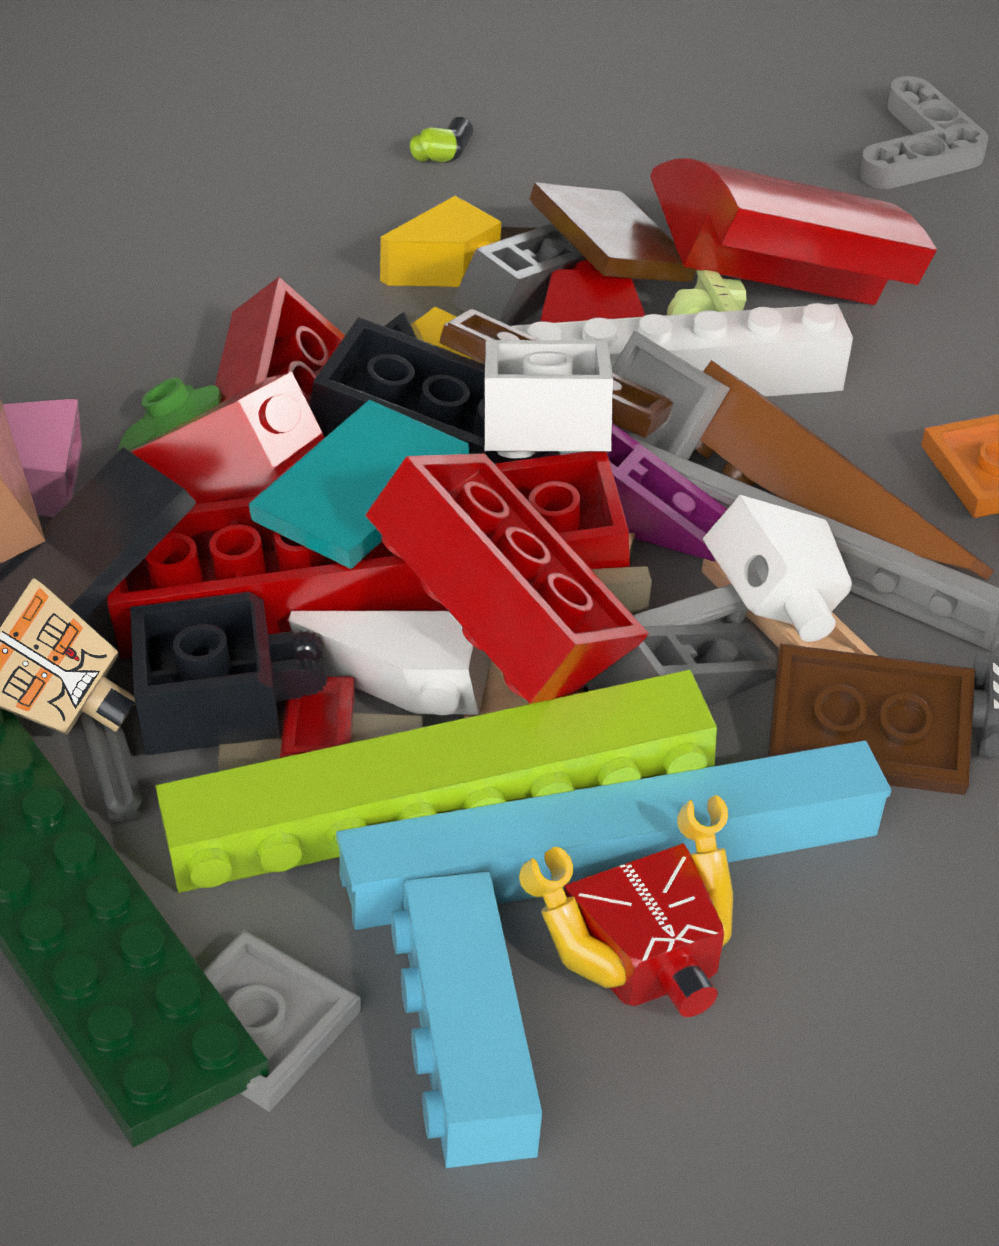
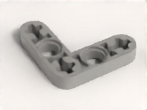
(941, 142)

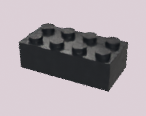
(408, 378)

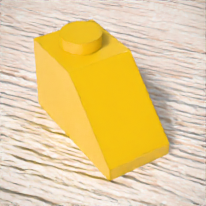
(436, 245)

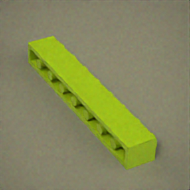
(291, 806)

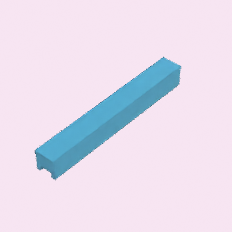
(770, 802)

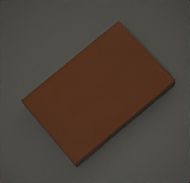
(611, 232)
(904, 709)

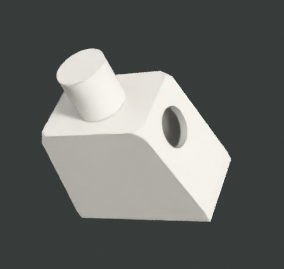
(781, 564)

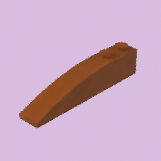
(798, 466)

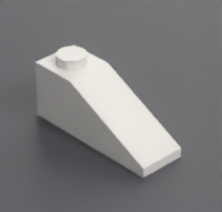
(402, 657)

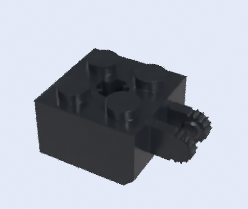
(215, 673)

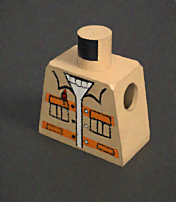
(57, 665)

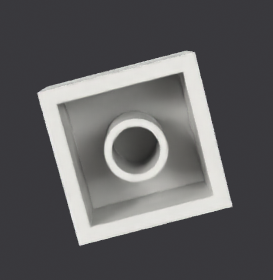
(547, 396)

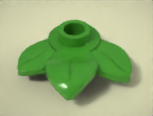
(166, 408)

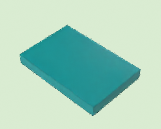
(336, 483)

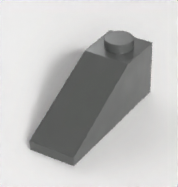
(514, 274)
(720, 656)

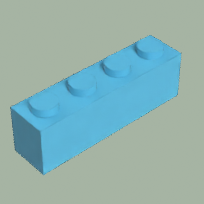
(469, 1020)

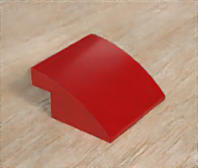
(788, 231)

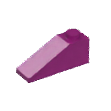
(659, 500)

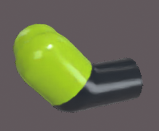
(440, 143)

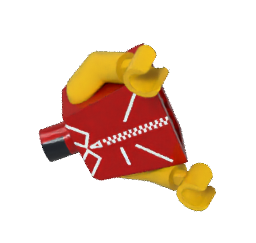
(646, 923)

